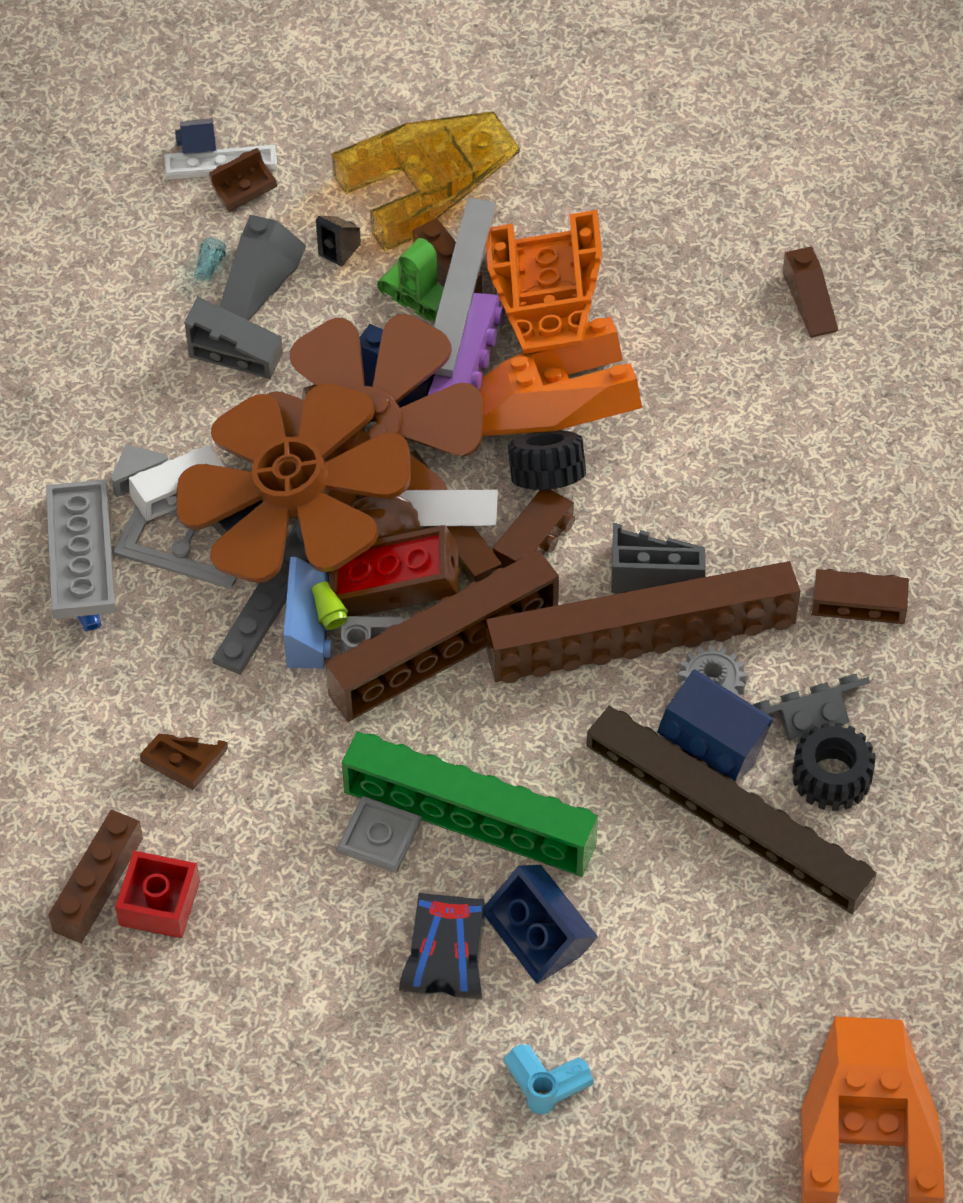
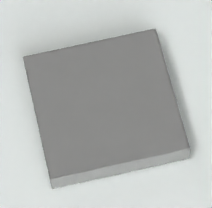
(379, 834)

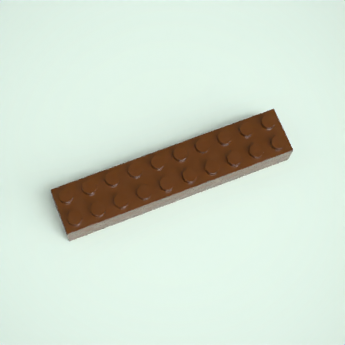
(642, 622)

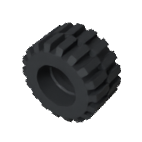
(547, 460)
(828, 787)

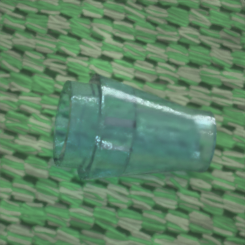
(209, 258)

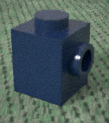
(196, 136)

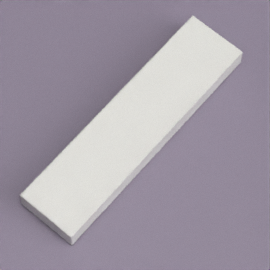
(201, 163)

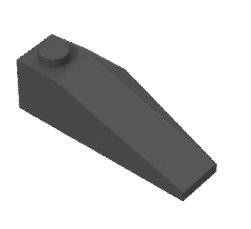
(260, 265)

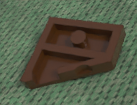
(182, 758)

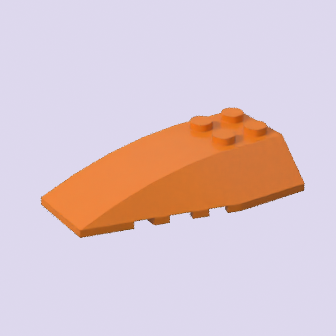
(547, 281)

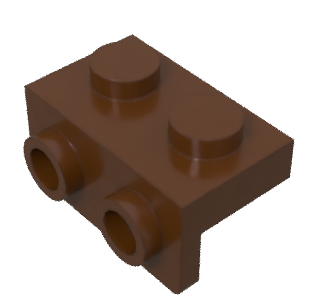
(242, 179)

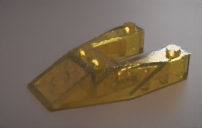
(440, 159)

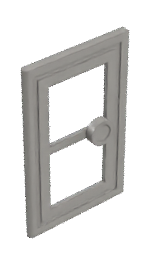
(175, 563)

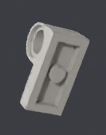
(363, 628)

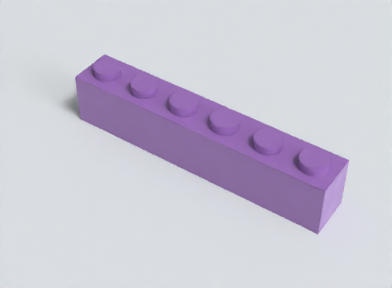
(478, 337)

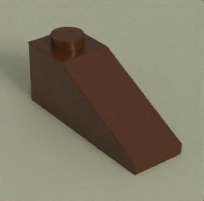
(809, 291)

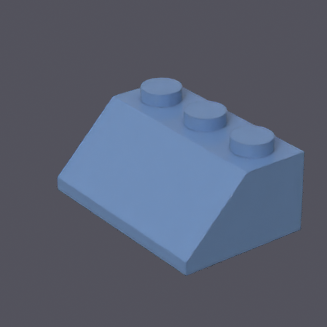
(303, 635)

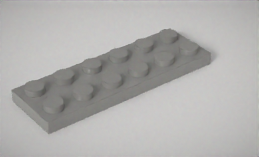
(80, 549)

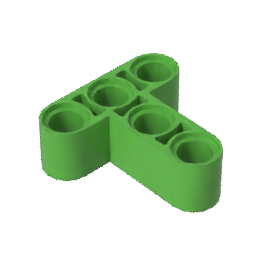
(414, 280)

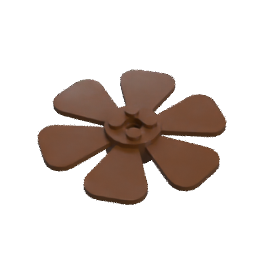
(406, 358)
(293, 482)

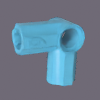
(533, 1077)

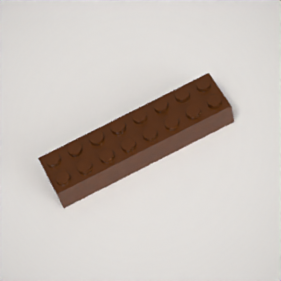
(437, 637)

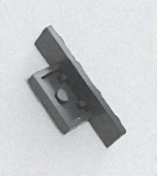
(813, 709)

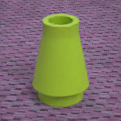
(329, 607)

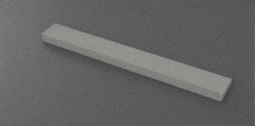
(463, 276)

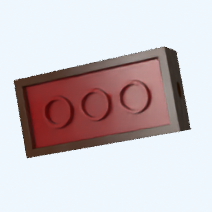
(399, 572)

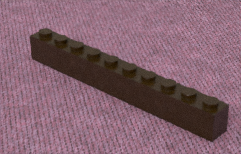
(731, 809)

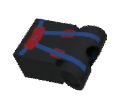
(445, 947)

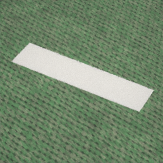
(454, 507)

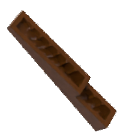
(473, 552)

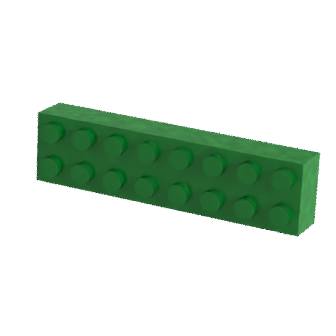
(471, 803)

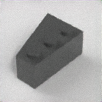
(231, 340)
(651, 562)

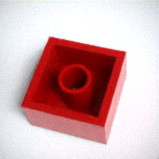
(157, 894)

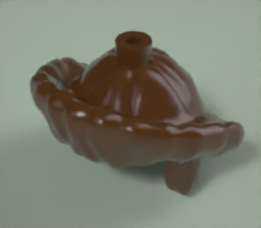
(391, 515)

